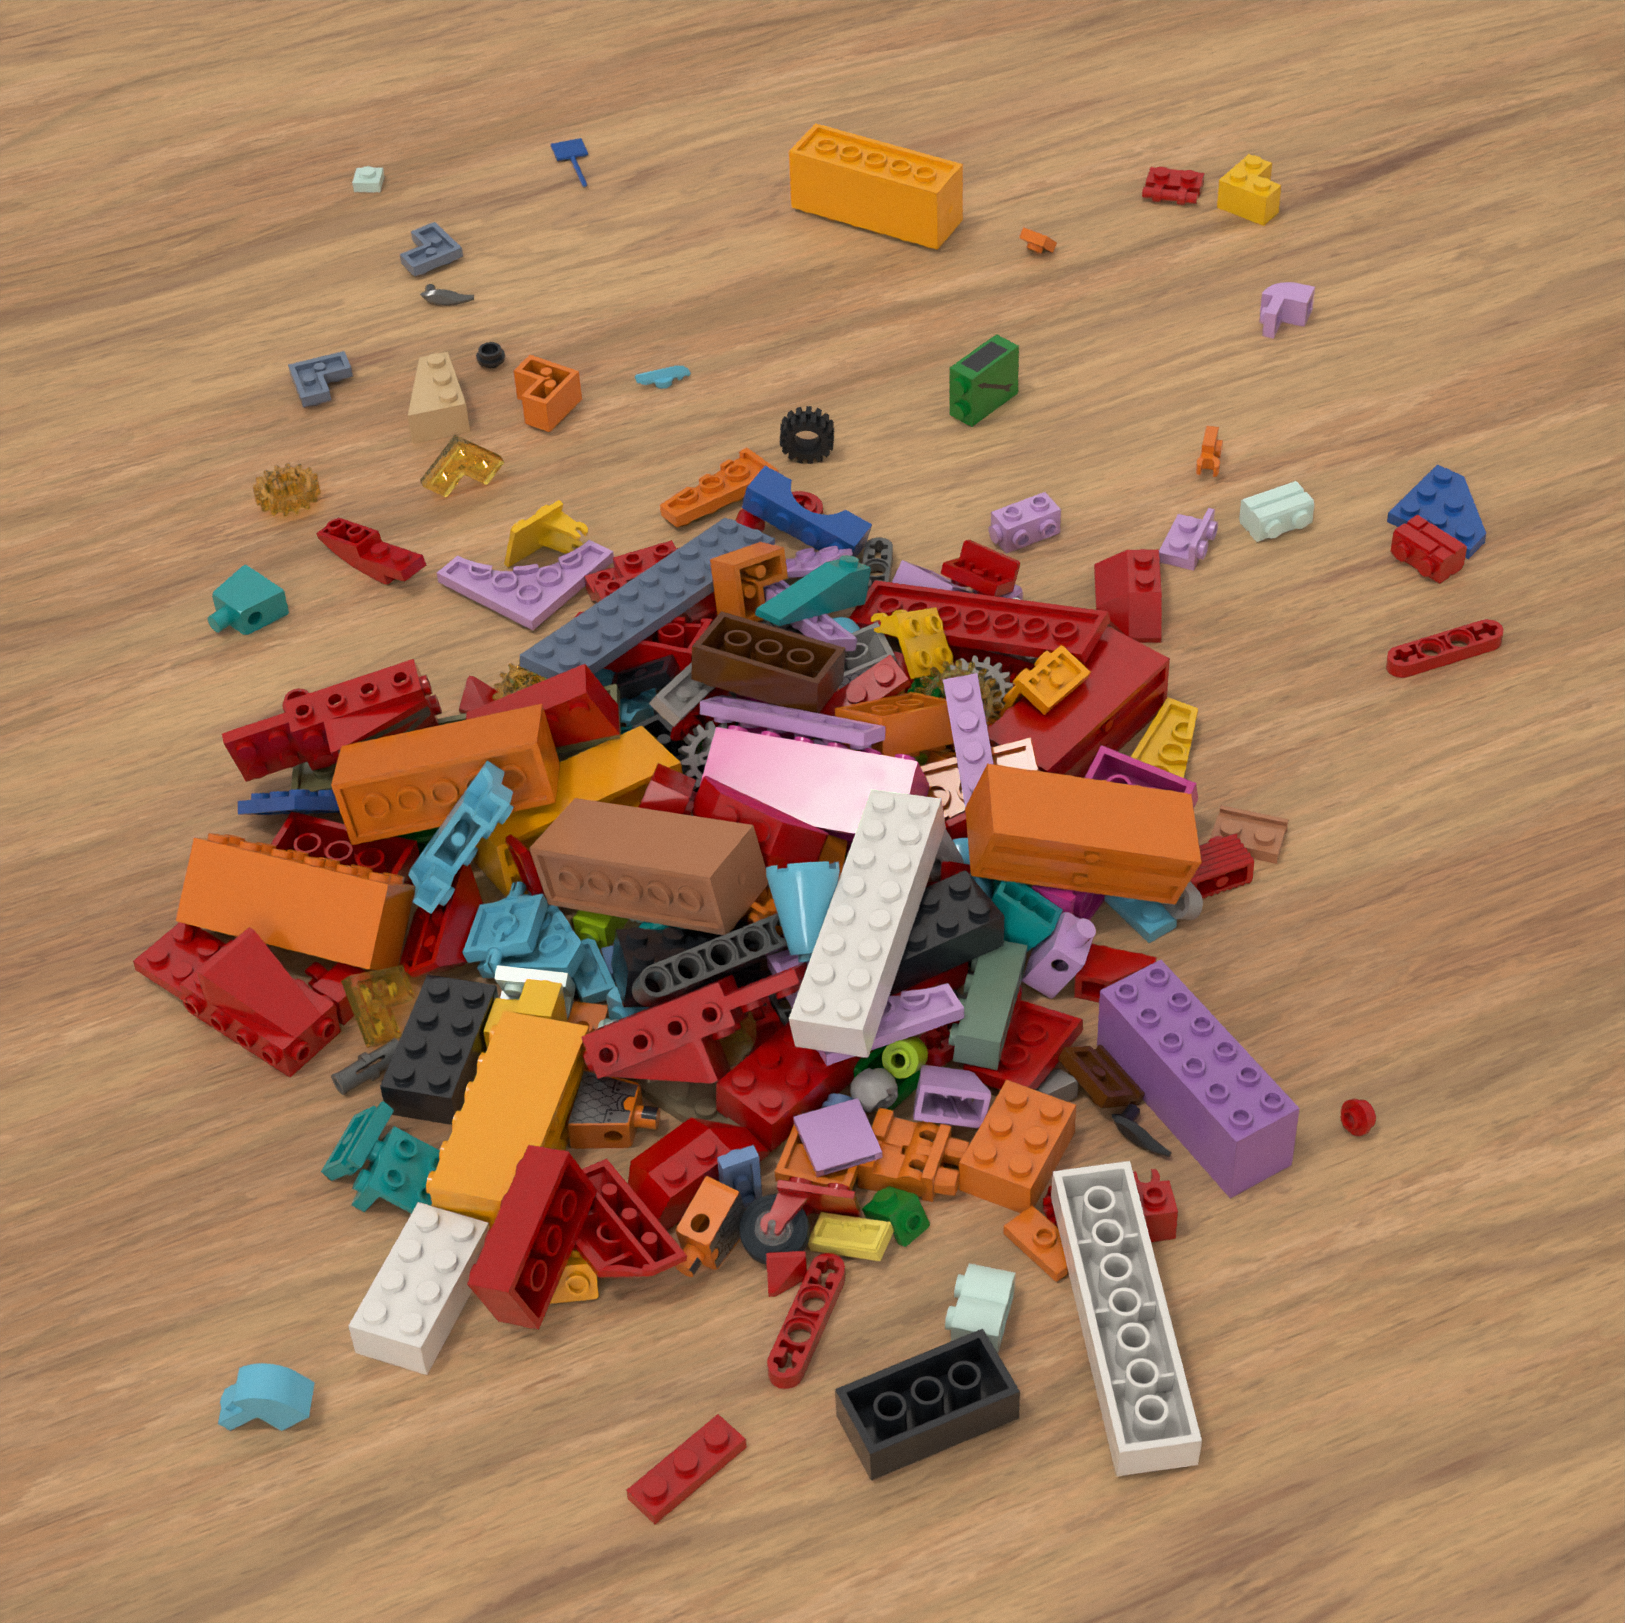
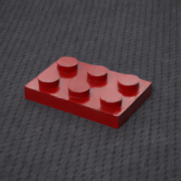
(1031, 1046)

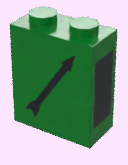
(983, 380)

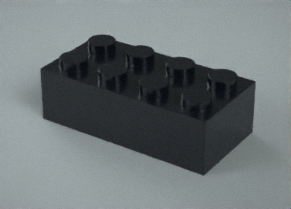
(950, 928)
(639, 948)
(438, 1049)
(927, 1404)

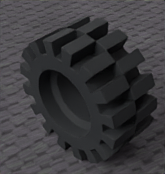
(807, 448)

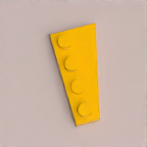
(1169, 738)

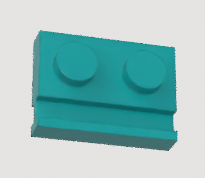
(357, 1141)

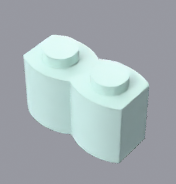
(983, 1303)

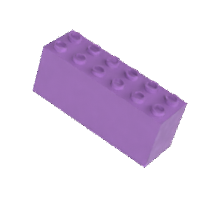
(1198, 1078)

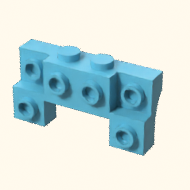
(455, 841)

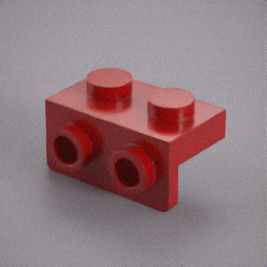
(982, 570)

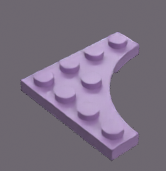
(527, 592)
(903, 1015)

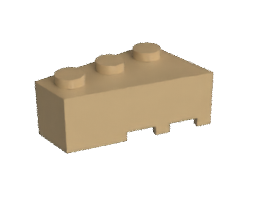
(436, 401)

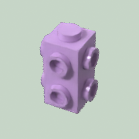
(1025, 522)

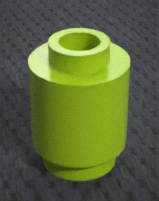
(915, 1056)

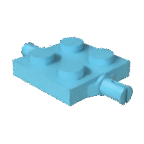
(505, 928)

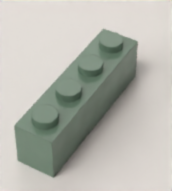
(988, 1005)

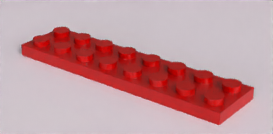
(992, 621)

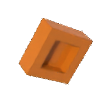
(1037, 242)

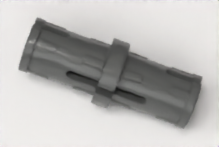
(347, 1077)

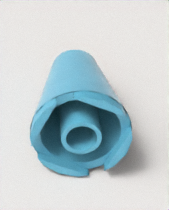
(802, 901)

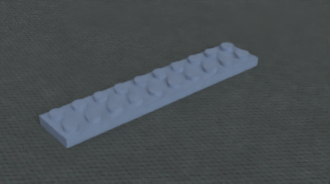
(640, 605)

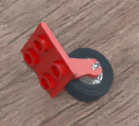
(781, 1219)

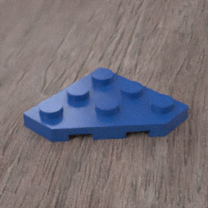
(1446, 503)
(285, 802)

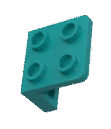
(396, 1172)

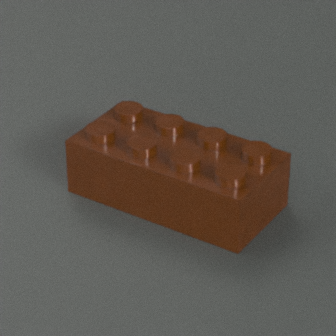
(767, 663)

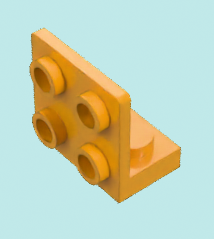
(1049, 682)

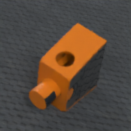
(609, 1113)
(710, 1226)

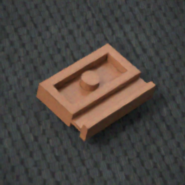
(1259, 832)

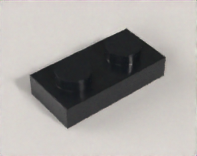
(645, 677)

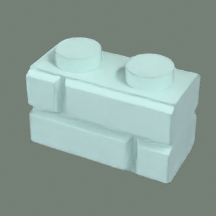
(1276, 511)

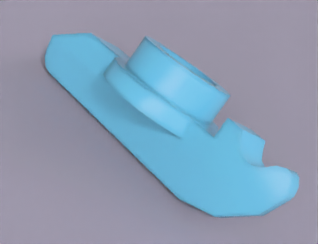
(662, 377)

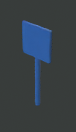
(570, 150)

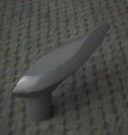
(444, 297)

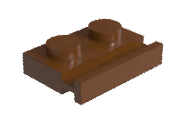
(1101, 1076)

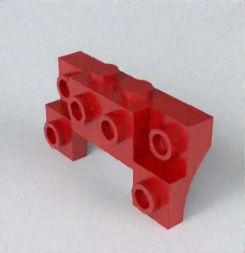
(625, 569)

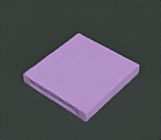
(837, 1137)

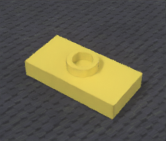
(850, 1236)

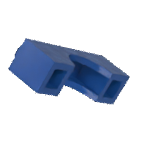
(772, 501)

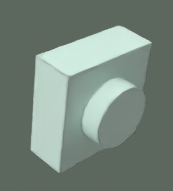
(368, 179)

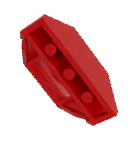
(1131, 593)
(779, 835)
(439, 938)
(676, 1165)
(620, 1231)

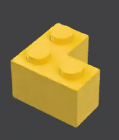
(1249, 191)
(537, 999)

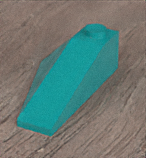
(823, 591)

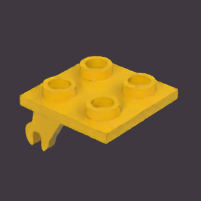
(546, 528)
(920, 639)

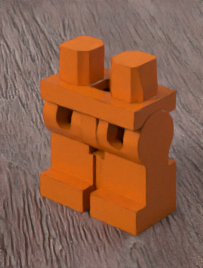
(913, 1157)

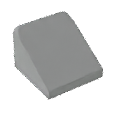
(1059, 1085)

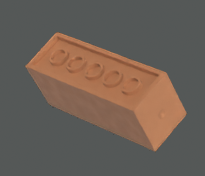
(650, 865)

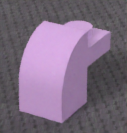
(1285, 303)

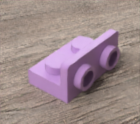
(1188, 540)

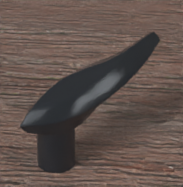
(1131, 1130)

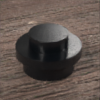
(490, 355)

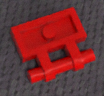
(1173, 185)

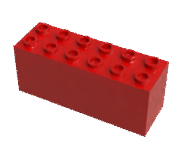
(1107, 709)

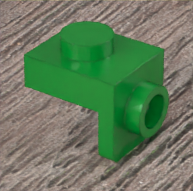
(900, 1209)

